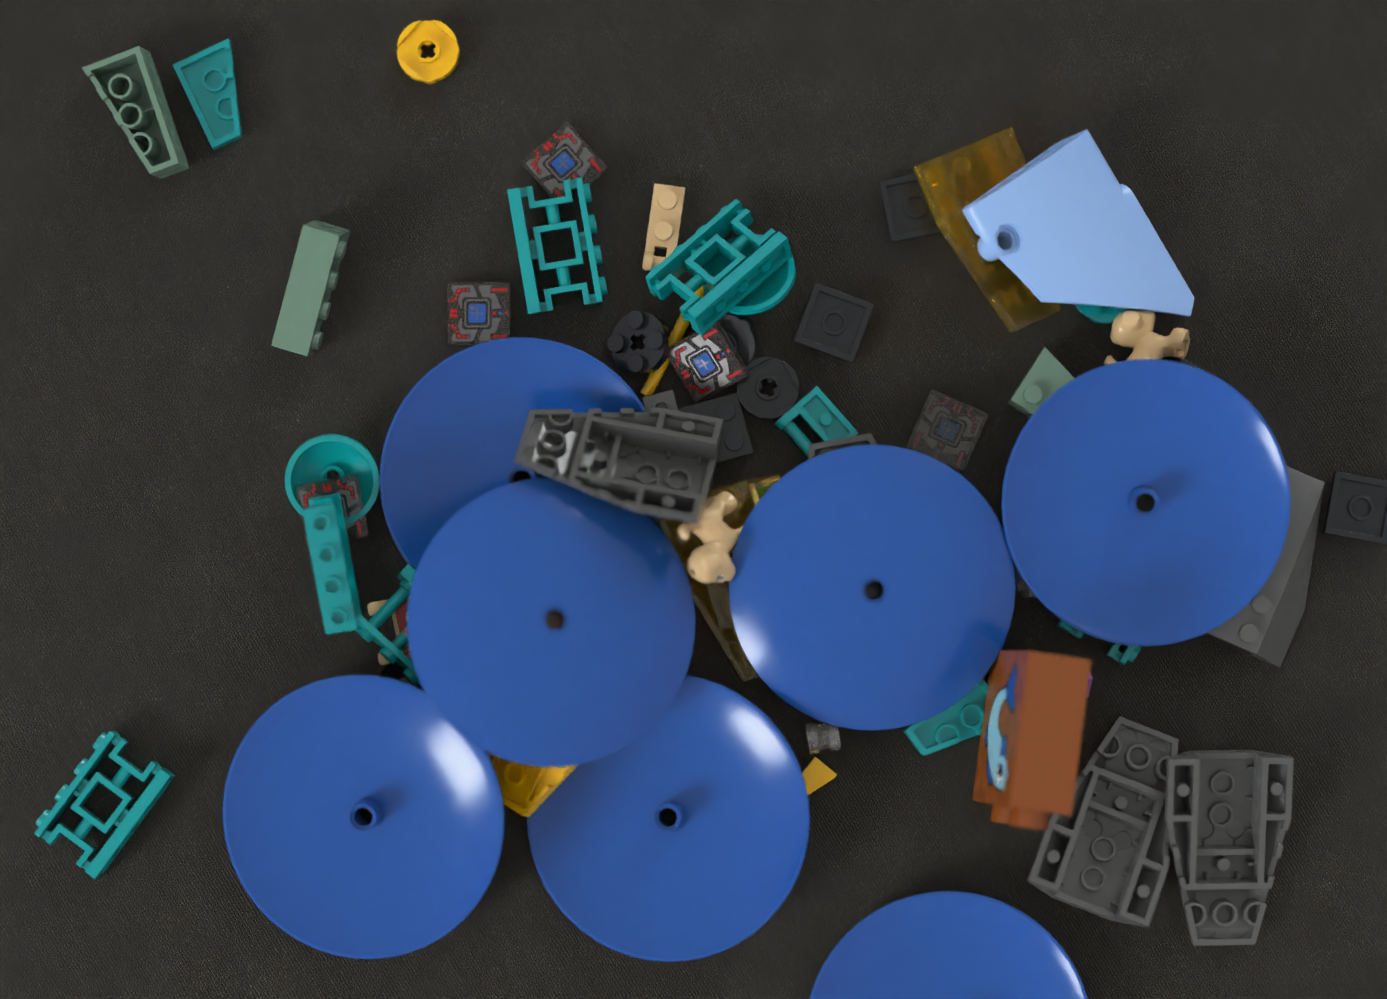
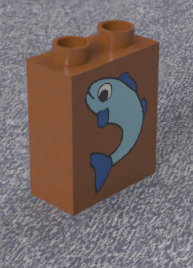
(1031, 736)

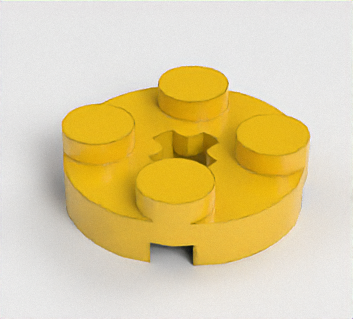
(427, 33)

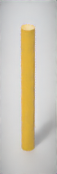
(675, 335)

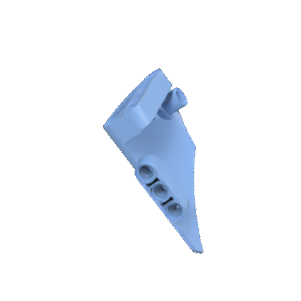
(1077, 234)

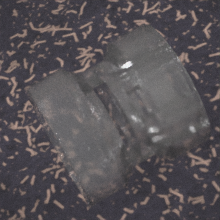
(822, 737)

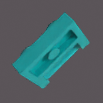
(820, 416)

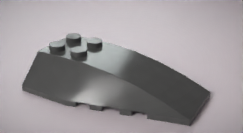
(637, 460)
(1273, 615)
(1225, 837)
(1117, 840)

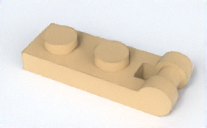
(663, 223)

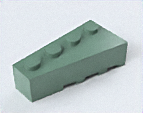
(139, 106)
(310, 287)
(1039, 383)

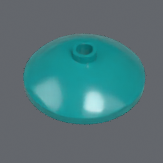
(766, 294)
(333, 452)

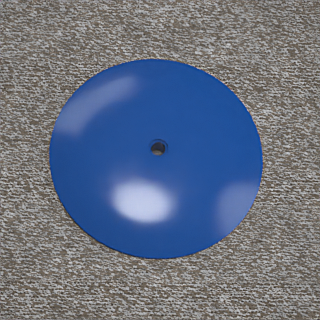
(465, 426)
(1212, 515)
(858, 521)
(485, 635)
(300, 829)
(690, 883)
(948, 950)

